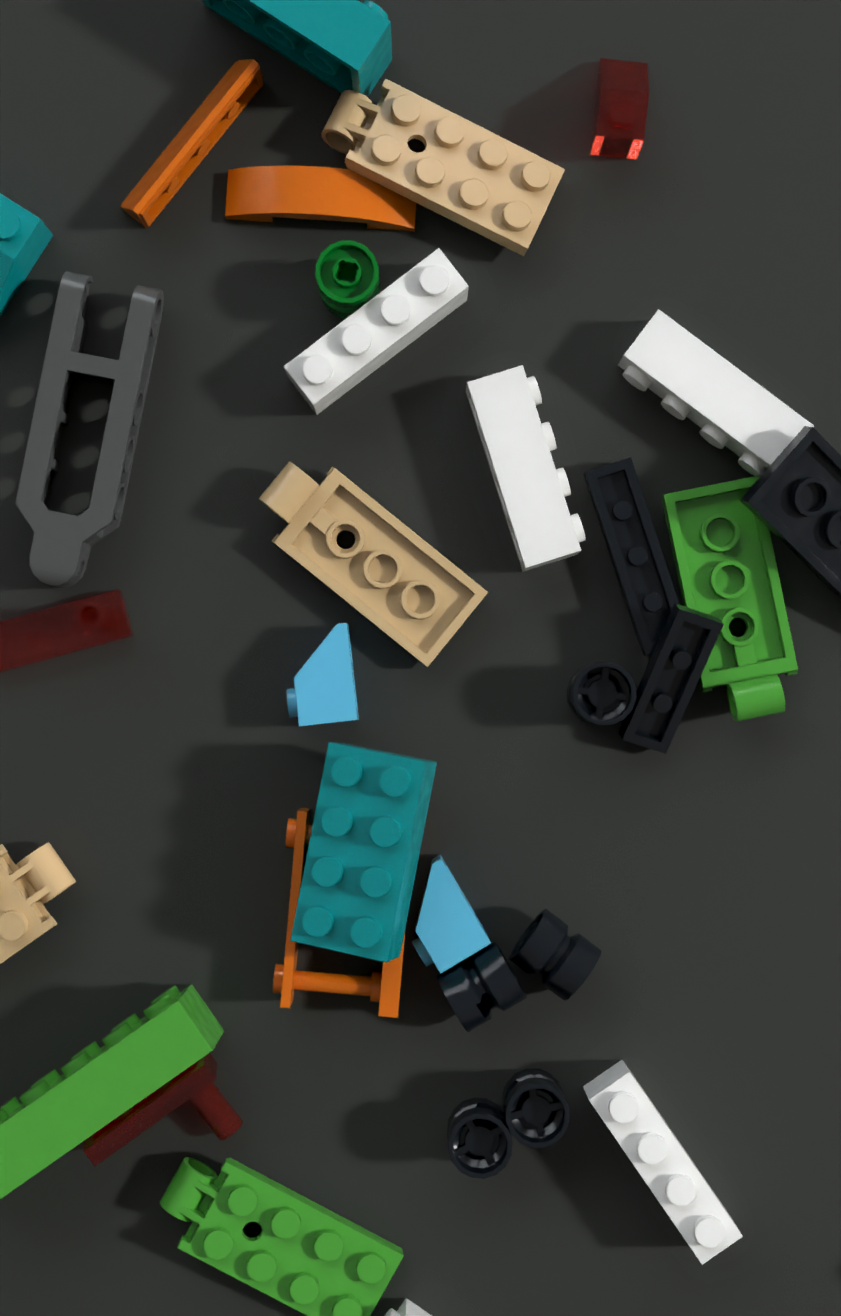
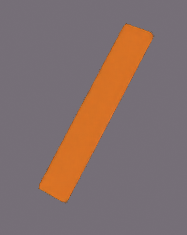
(193, 142)

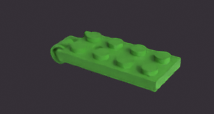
(731, 572)
(301, 1255)

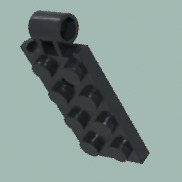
(803, 503)

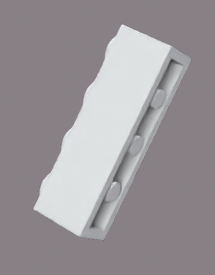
(377, 331)
(710, 393)
(523, 467)
(662, 1162)

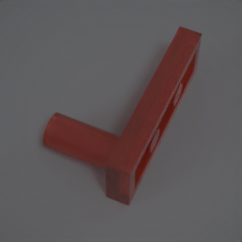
(63, 630)
(192, 1085)

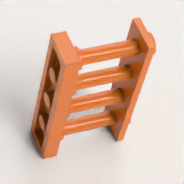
(380, 987)

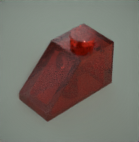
(620, 109)

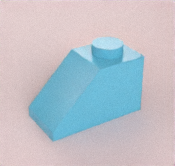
(326, 683)
(446, 922)

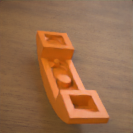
(315, 194)

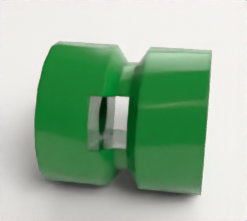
(347, 277)

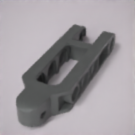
(61, 539)

